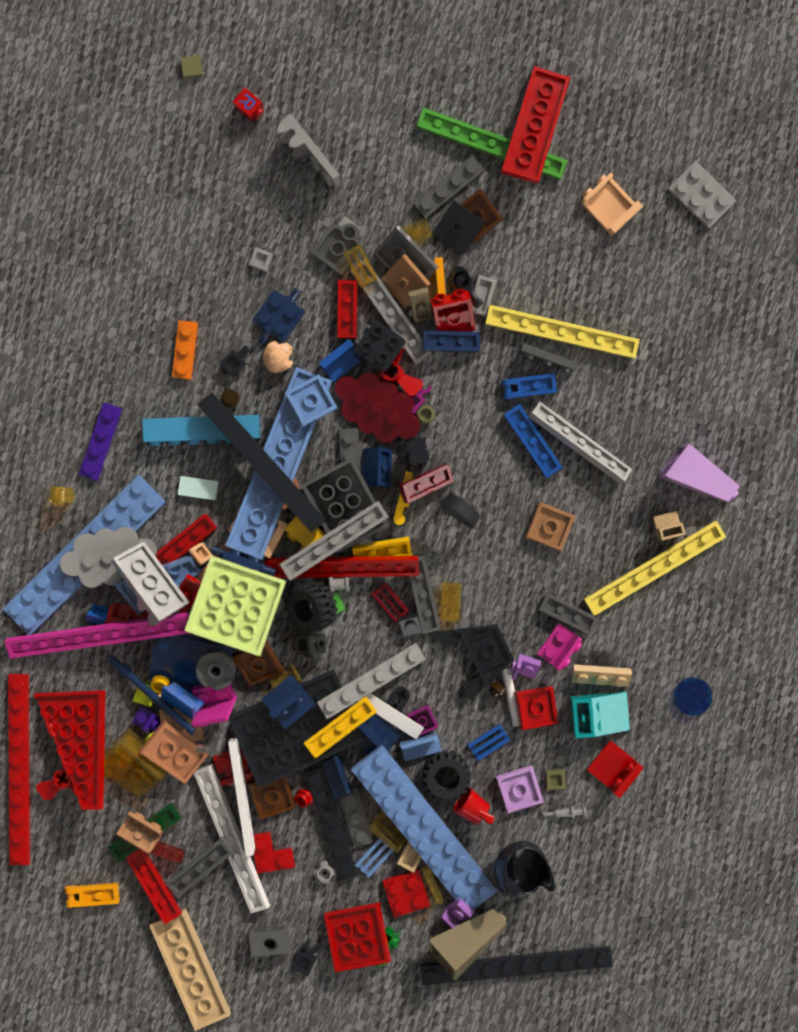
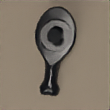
(462, 279)

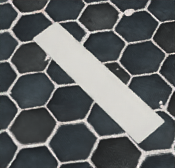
(395, 717)

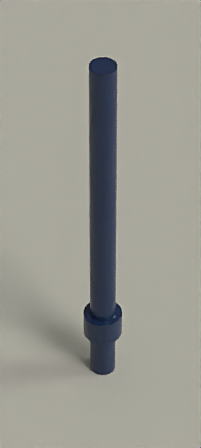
(125, 671)

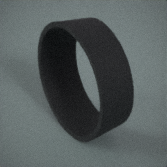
(460, 510)

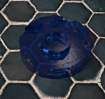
(692, 696)

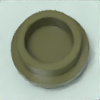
(425, 414)

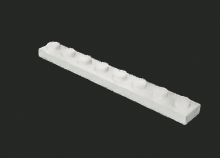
(227, 827)

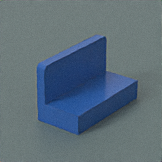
(340, 361)
(181, 699)

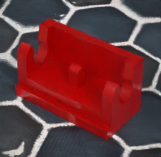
(120, 612)

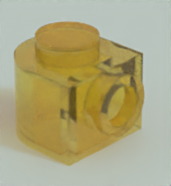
(61, 495)

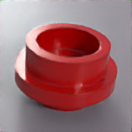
(303, 798)

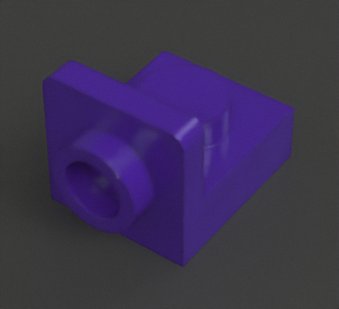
(146, 719)

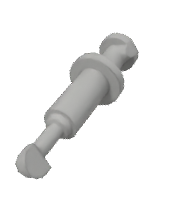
(566, 812)

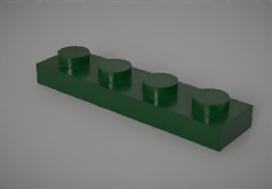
(165, 818)

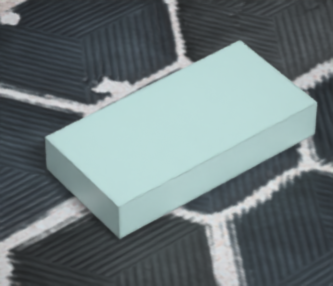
(198, 488)

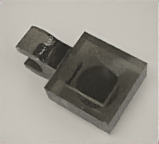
(598, 658)

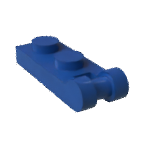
(529, 386)

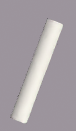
(510, 693)

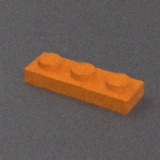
(185, 350)

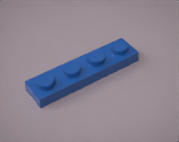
(532, 441)

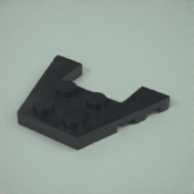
(486, 649)

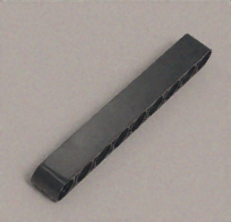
(261, 462)

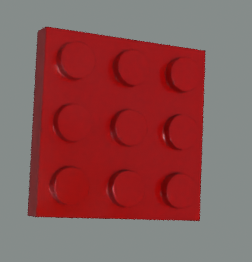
(357, 937)

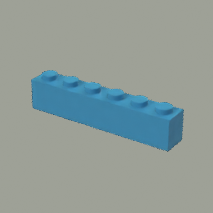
(193, 430)

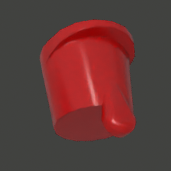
(473, 808)

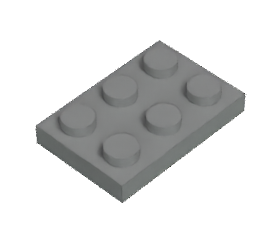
(702, 194)

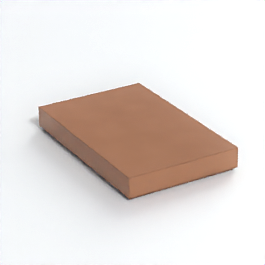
(173, 752)

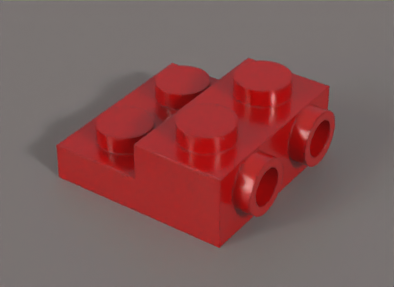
(453, 312)

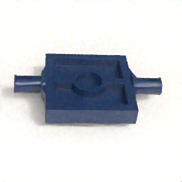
(279, 316)
(238, 557)

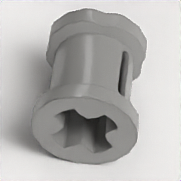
(339, 584)

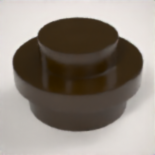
(230, 398)
(497, 690)

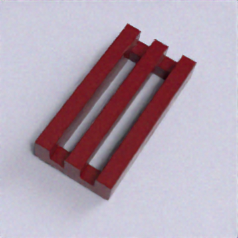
(379, 590)

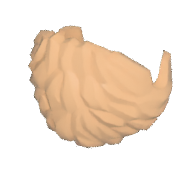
(277, 357)

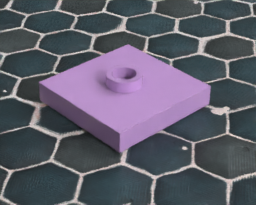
(519, 789)

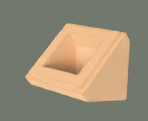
(200, 553)

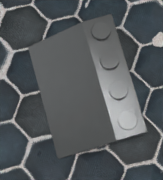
(340, 496)

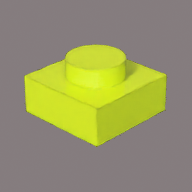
(141, 698)

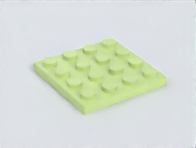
(235, 606)

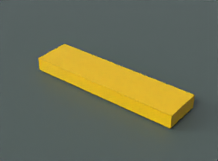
(340, 727)

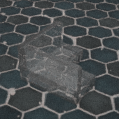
(214, 738)

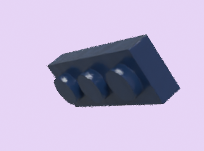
(451, 341)

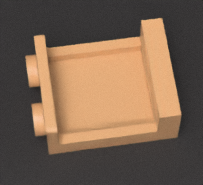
(610, 204)

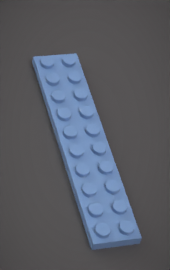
(261, 504)
(51, 585)
(423, 828)

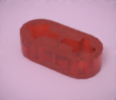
(168, 852)

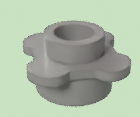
(324, 878)

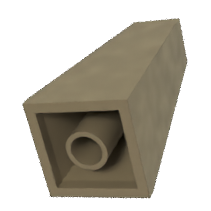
(466, 942)

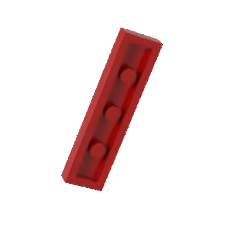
(154, 886)

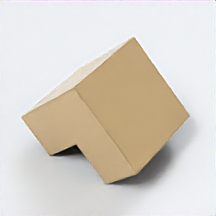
(668, 526)

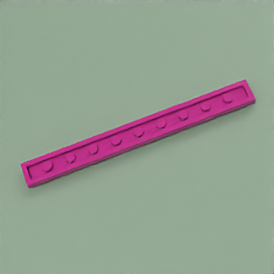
(95, 636)

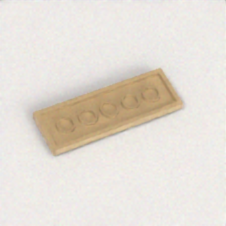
(190, 970)

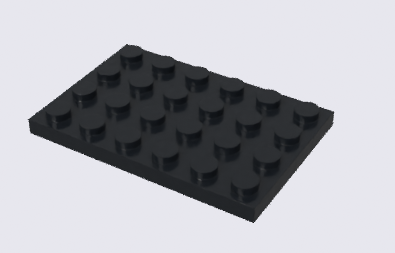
(281, 751)

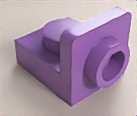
(525, 666)
(456, 912)

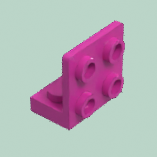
(559, 647)
(216, 706)

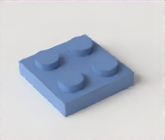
(311, 400)

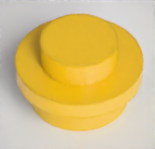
(158, 682)

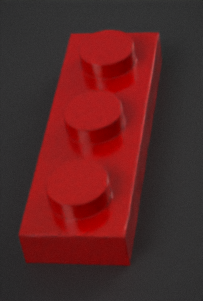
(347, 309)

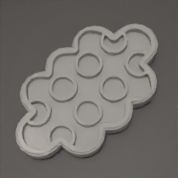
(94, 554)

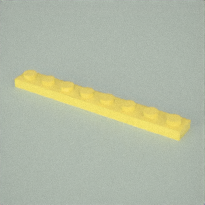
(562, 331)
(654, 568)

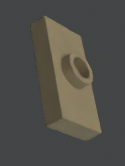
(420, 305)

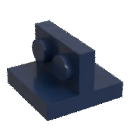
(288, 701)
(376, 733)

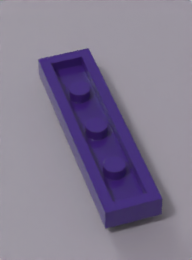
(100, 441)

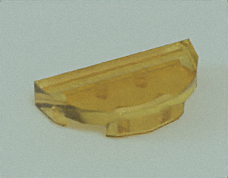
(433, 885)

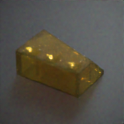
(129, 767)

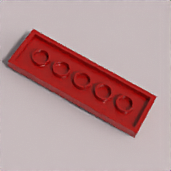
(535, 125)

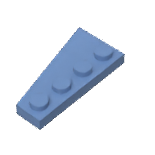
(177, 571)

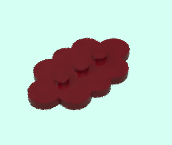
(377, 407)

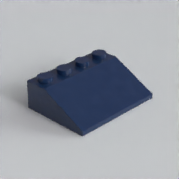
(178, 658)

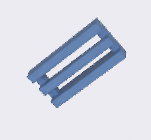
(373, 858)

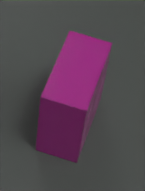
(423, 717)

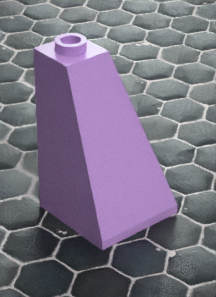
(699, 474)

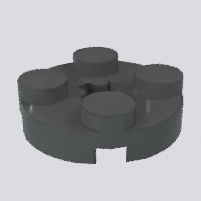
(212, 679)

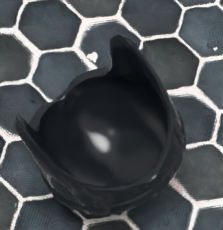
(522, 869)

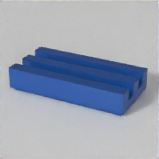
(475, 750)

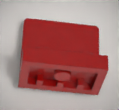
(615, 768)

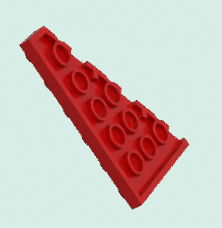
(78, 730)

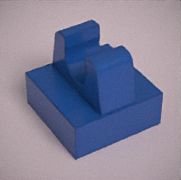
(97, 614)

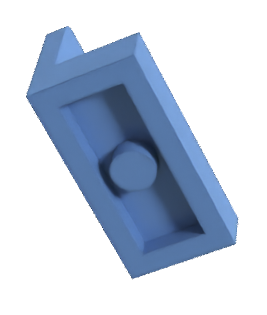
(420, 747)

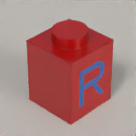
(249, 105)

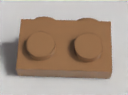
(140, 832)

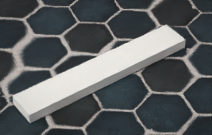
(242, 798)

